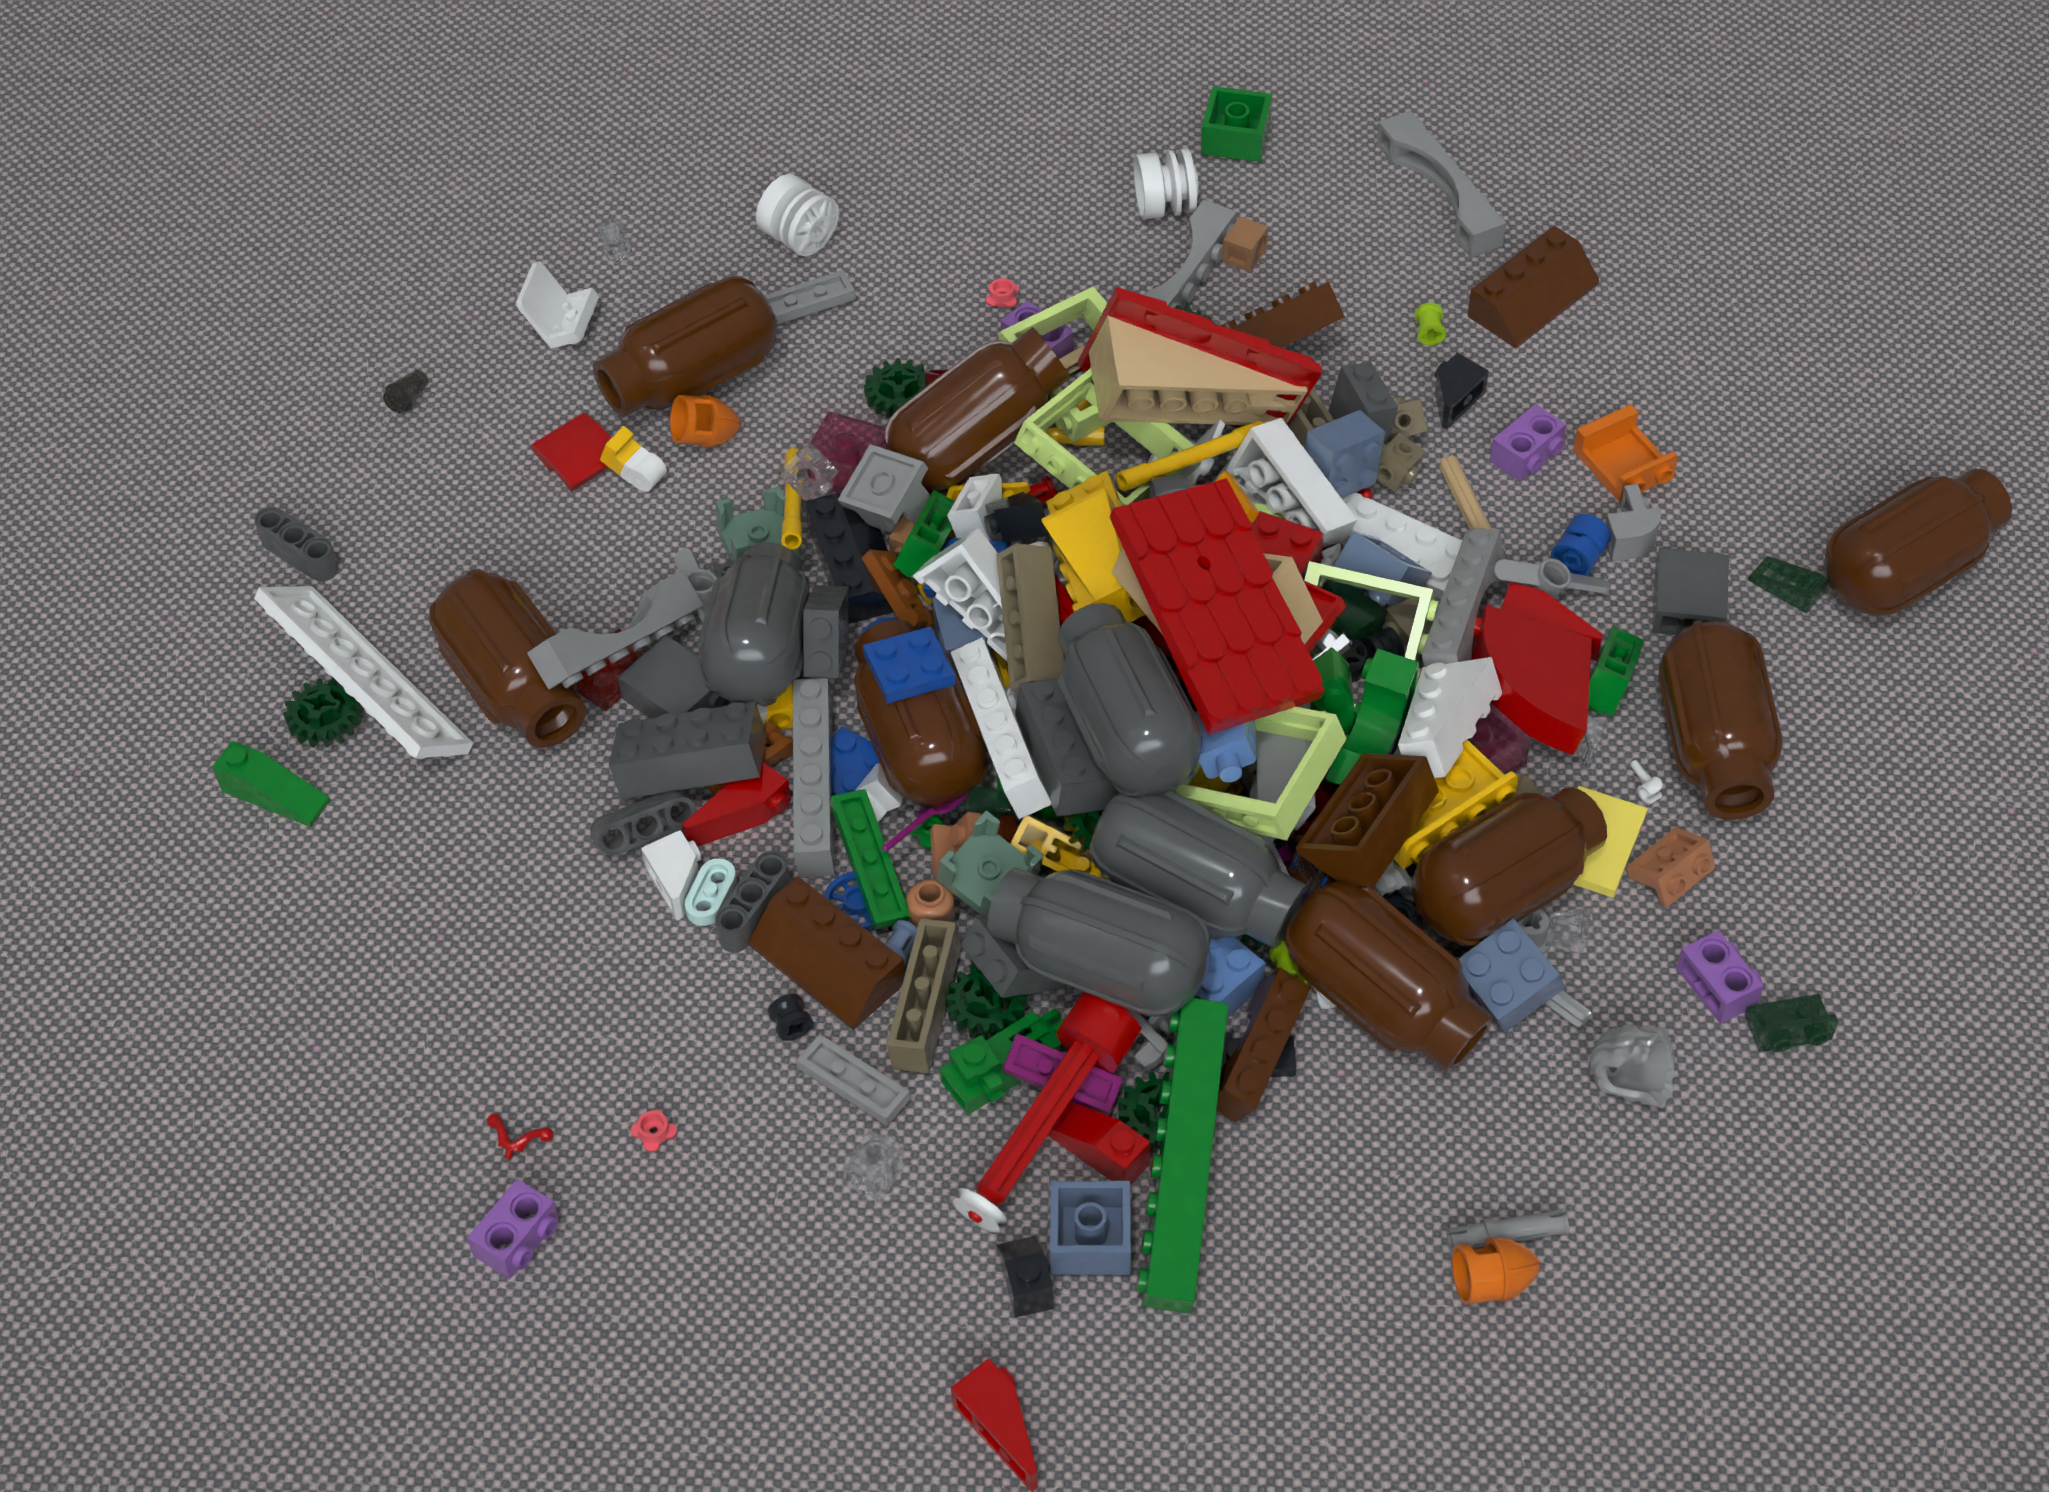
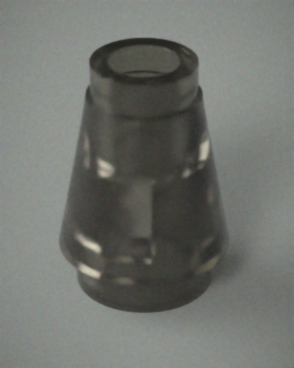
(404, 392)

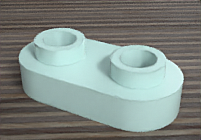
(707, 894)

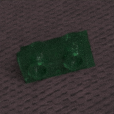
(1790, 1023)

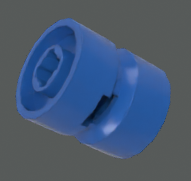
(1582, 543)

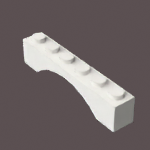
(1000, 728)

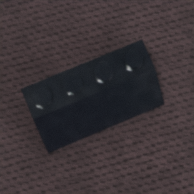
(841, 542)

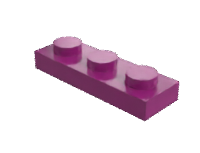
(1036, 1063)

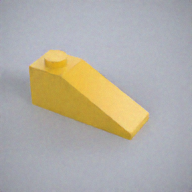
(1054, 845)

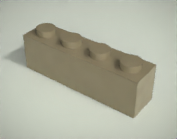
(1030, 614)
(923, 996)

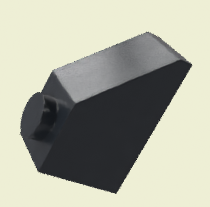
(1458, 387)
(1015, 518)
(1026, 1276)

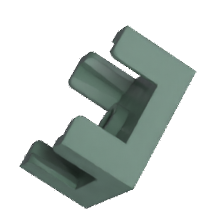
(753, 527)
(982, 863)

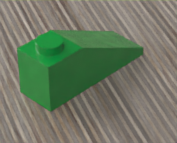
(926, 535)
(1613, 670)
(268, 784)

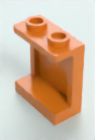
(1622, 454)

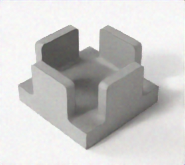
(886, 488)

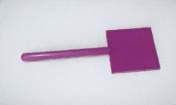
(922, 816)

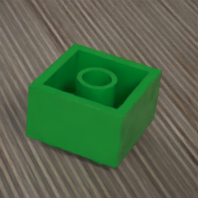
(1236, 124)

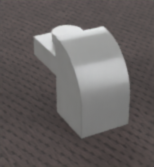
(1634, 528)

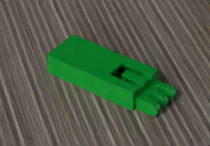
(1037, 1029)

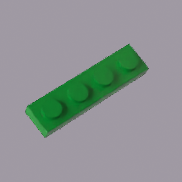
(868, 860)

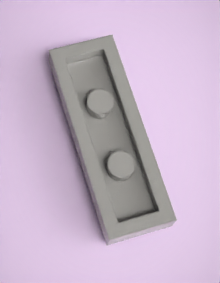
(811, 297)
(853, 1079)

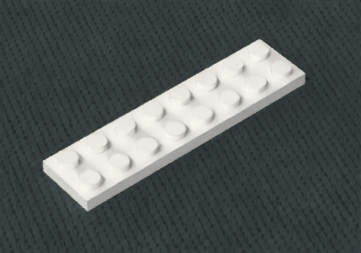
(1409, 536)
(363, 672)

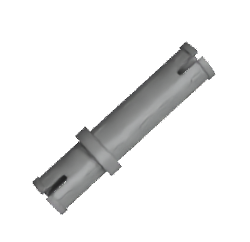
(1516, 1228)

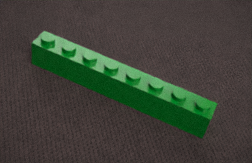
(1184, 1156)

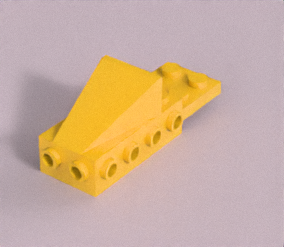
(1089, 544)

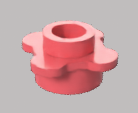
(1002, 293)
(653, 1120)

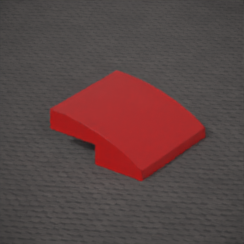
(574, 451)

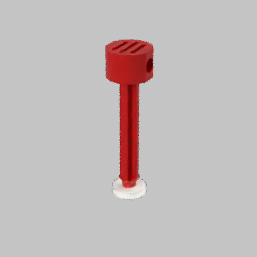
(1094, 1035)

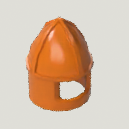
(702, 421)
(1493, 1272)

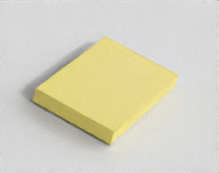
(1607, 865)

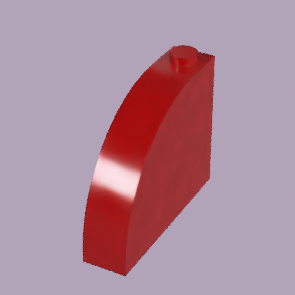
(1540, 675)

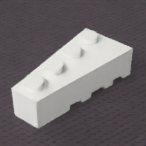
(1290, 481)
(969, 582)
(1446, 710)

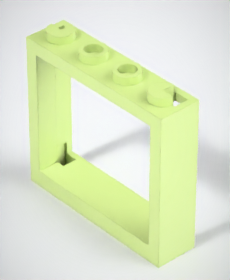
(1089, 306)
(1156, 437)
(1426, 607)
(1279, 818)

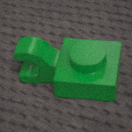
(979, 1065)

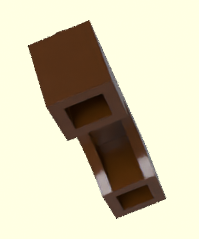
(1249, 1068)

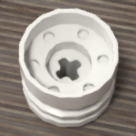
(1166, 183)
(797, 215)

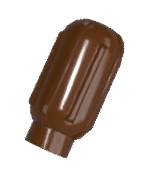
(688, 347)
(975, 409)
(1915, 541)
(484, 636)
(1722, 717)
(923, 742)
(1506, 863)
(1386, 973)

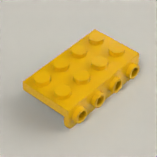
(1463, 795)

